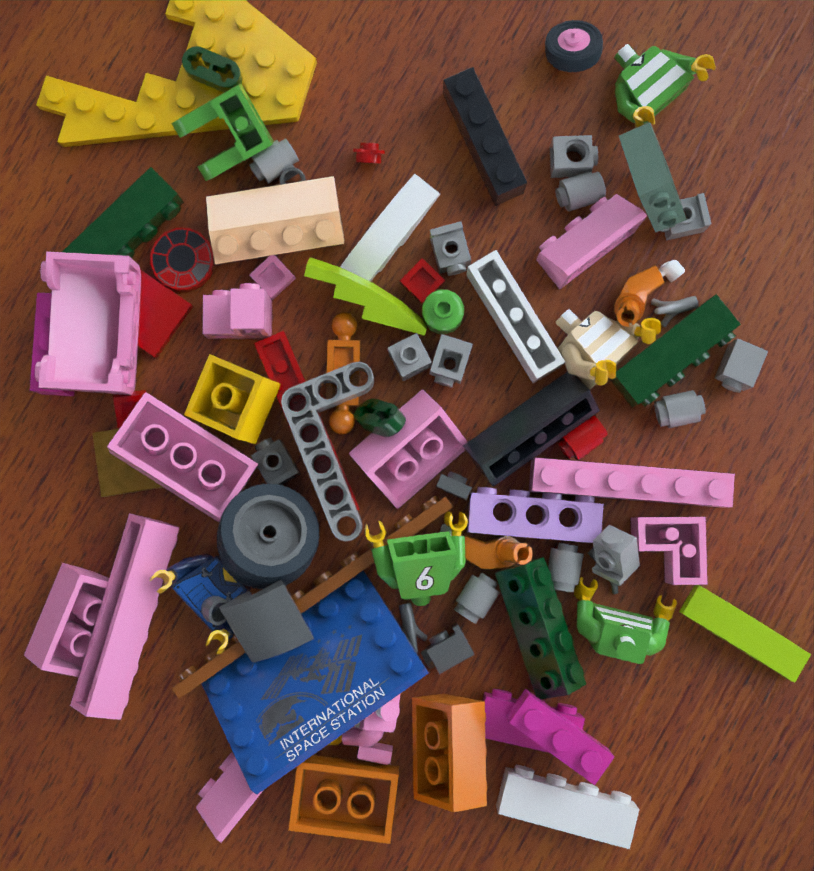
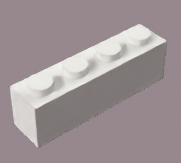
(514, 316)
(567, 807)

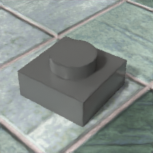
(454, 485)

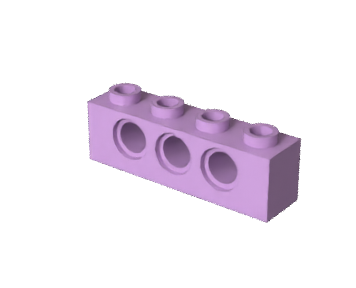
(584, 529)

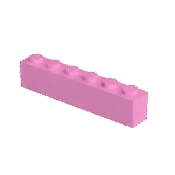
(632, 482)
(124, 618)

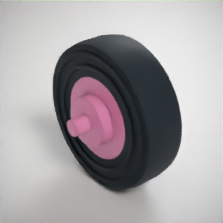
(573, 46)

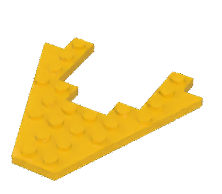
(271, 63)

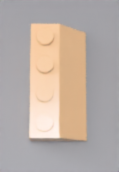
(274, 220)

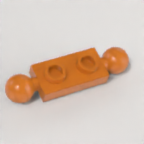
(339, 354)

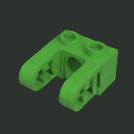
(242, 121)

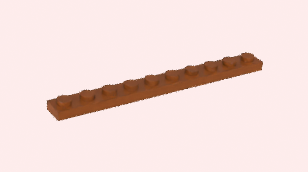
(324, 586)

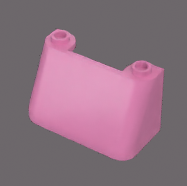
(91, 323)

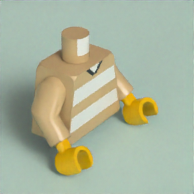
(599, 344)

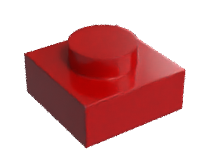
(422, 281)
(125, 404)

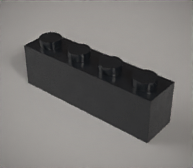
(484, 136)
(531, 428)

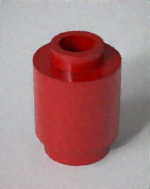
(583, 439)

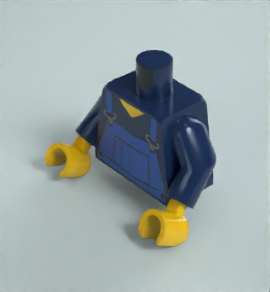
(198, 579)

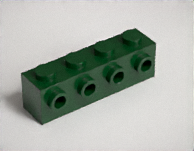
(541, 629)

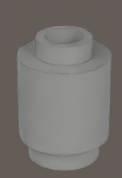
(273, 161)
(580, 190)
(679, 409)
(565, 567)
(477, 597)

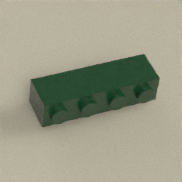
(130, 218)
(674, 351)

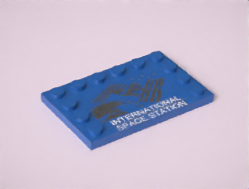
(309, 696)

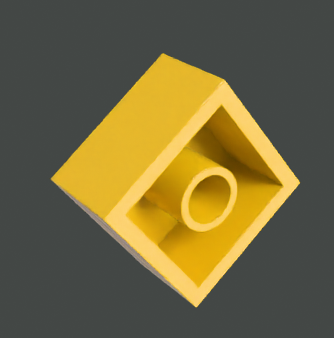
(232, 399)

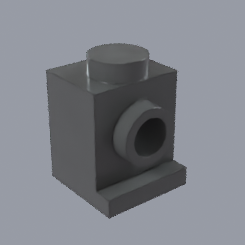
(286, 468)
(447, 649)

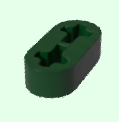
(215, 63)
(380, 417)

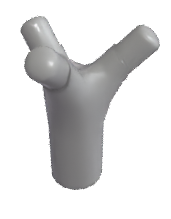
(672, 308)

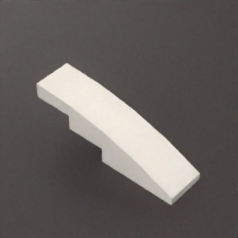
(391, 229)

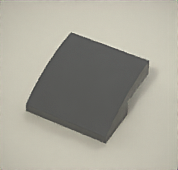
(267, 622)

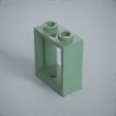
(652, 177)

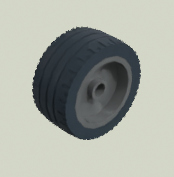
(274, 512)

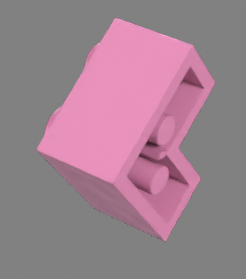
(238, 313)
(682, 542)

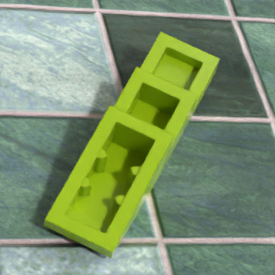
(377, 303)
(745, 633)

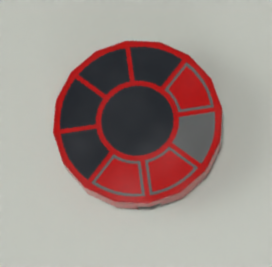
(182, 259)

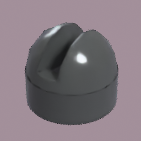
(290, 173)
(211, 610)

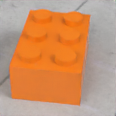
(449, 752)
(344, 799)

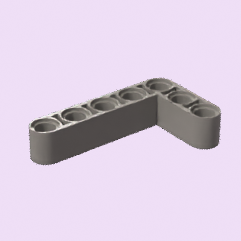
(322, 445)

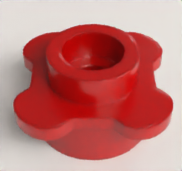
(369, 153)

